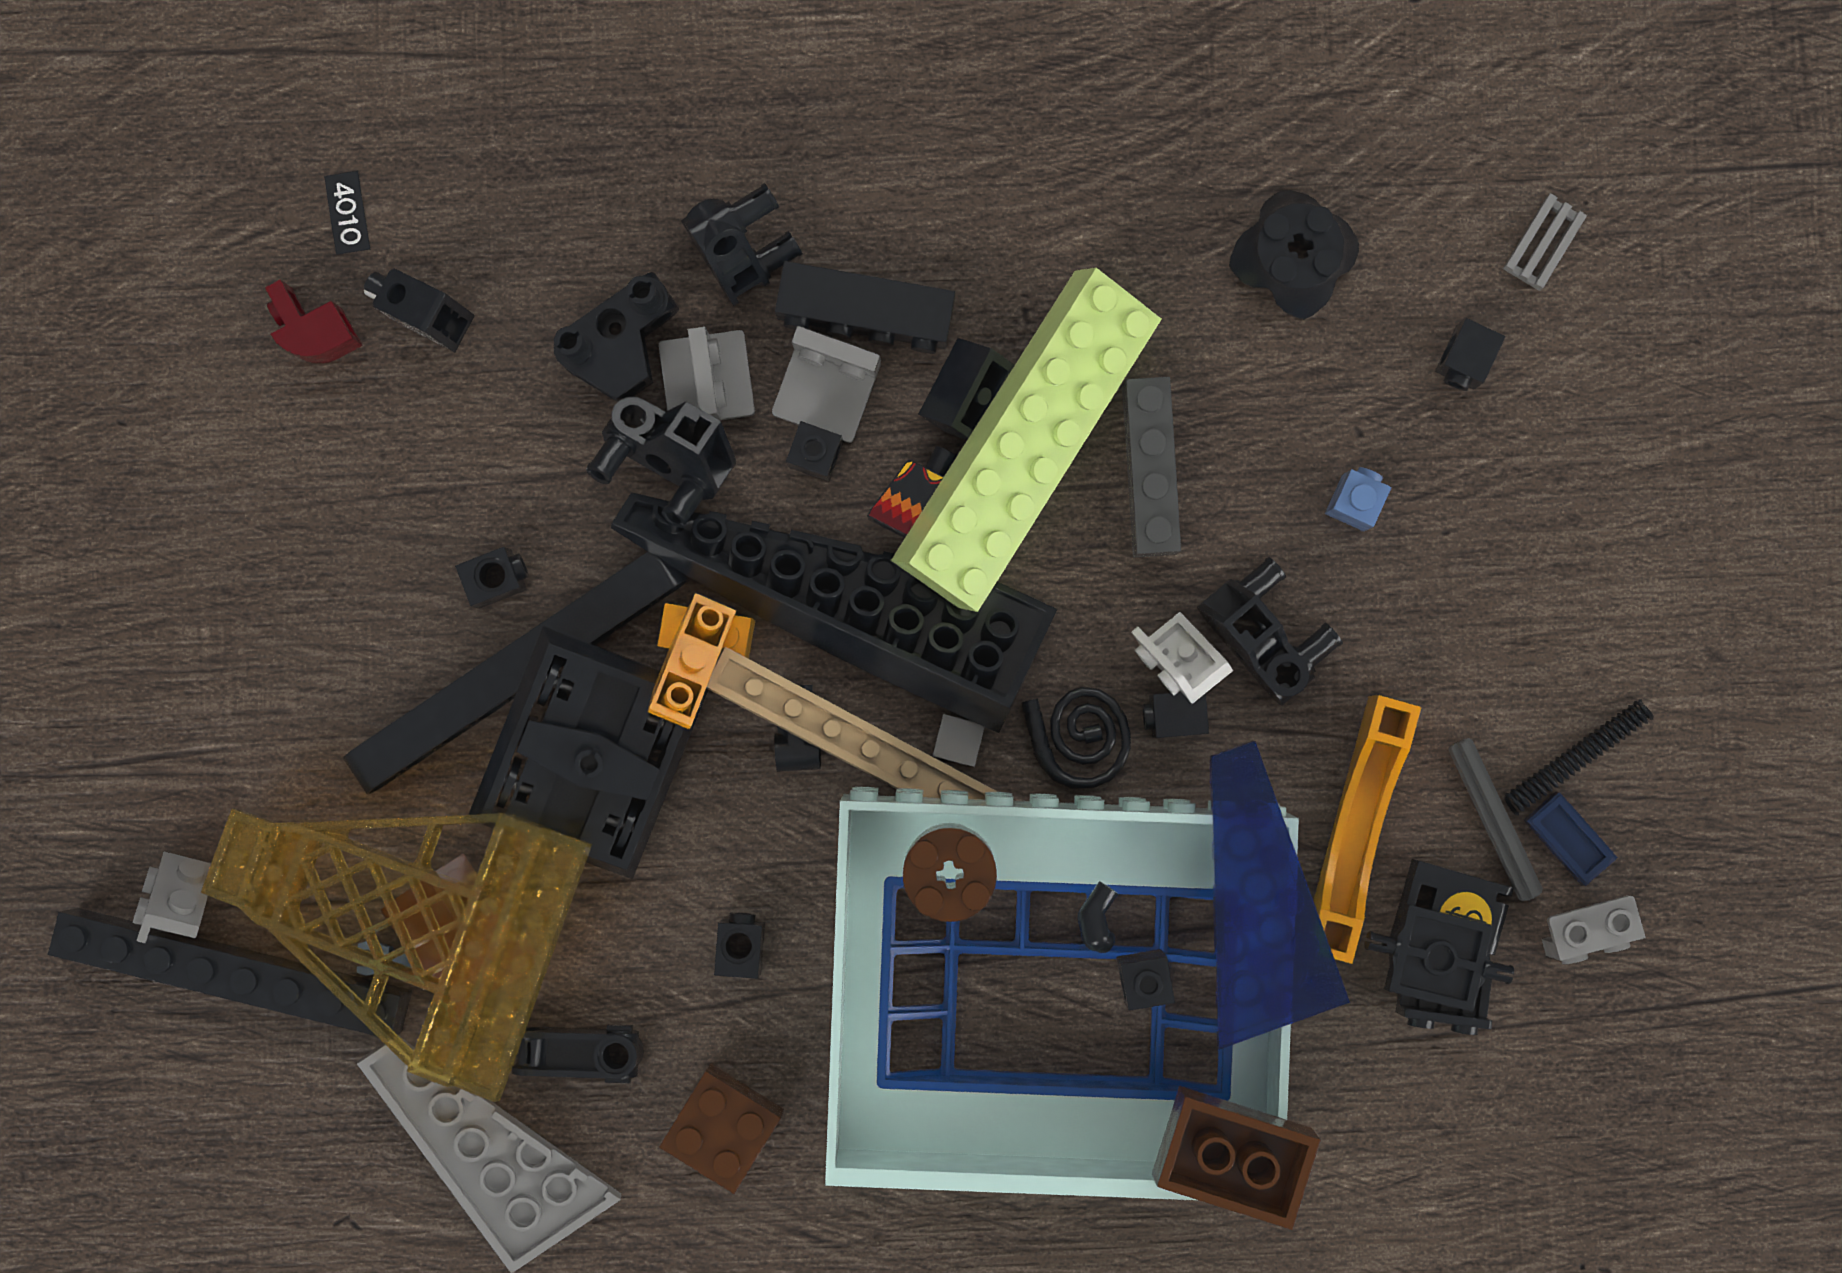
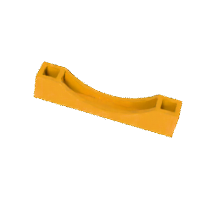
(1370, 781)

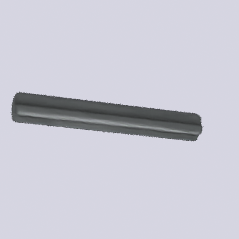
(1495, 819)

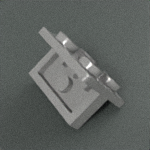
(708, 373)

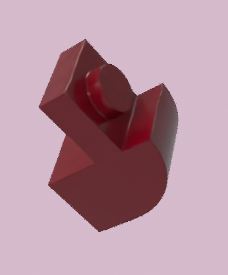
(313, 336)

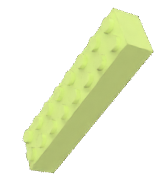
(1026, 439)

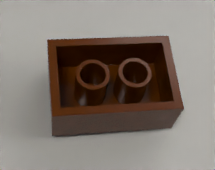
(1235, 1157)

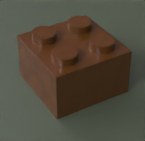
(722, 1128)

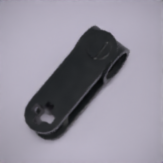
(578, 1053)

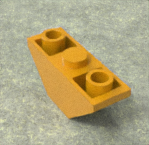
(690, 661)

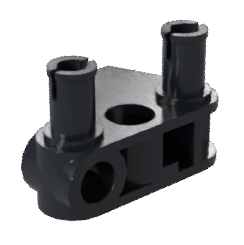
(720, 238)
(618, 362)
(678, 438)
(1269, 645)

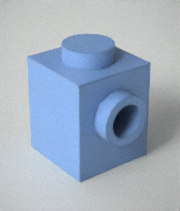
(1358, 498)

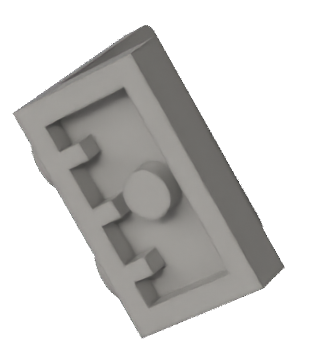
(826, 383)

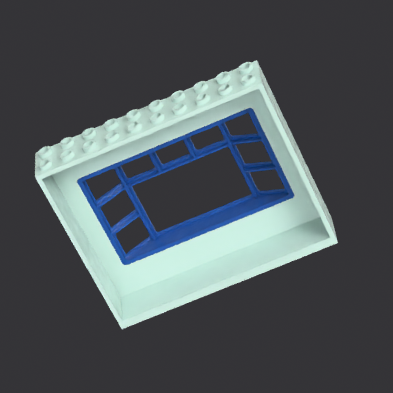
(1015, 1126)

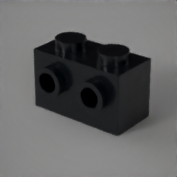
(965, 388)

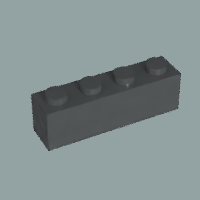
(1151, 467)

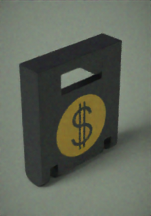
(1457, 895)

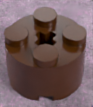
(931, 892)

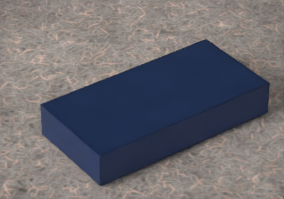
(1570, 838)

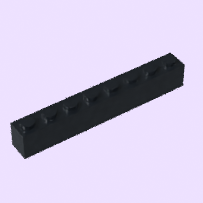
(216, 970)

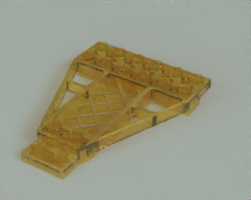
(496, 954)

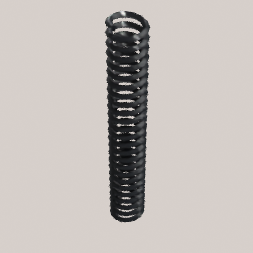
(1636, 721)

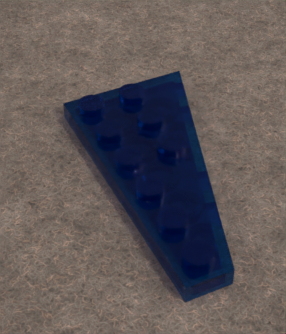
(1266, 927)

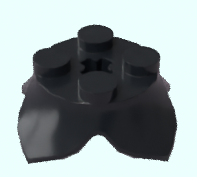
(1297, 284)

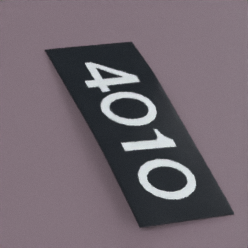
(347, 212)

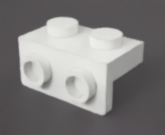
(1183, 656)

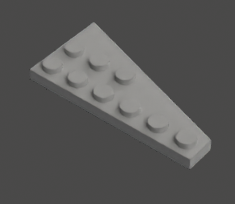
(498, 1169)

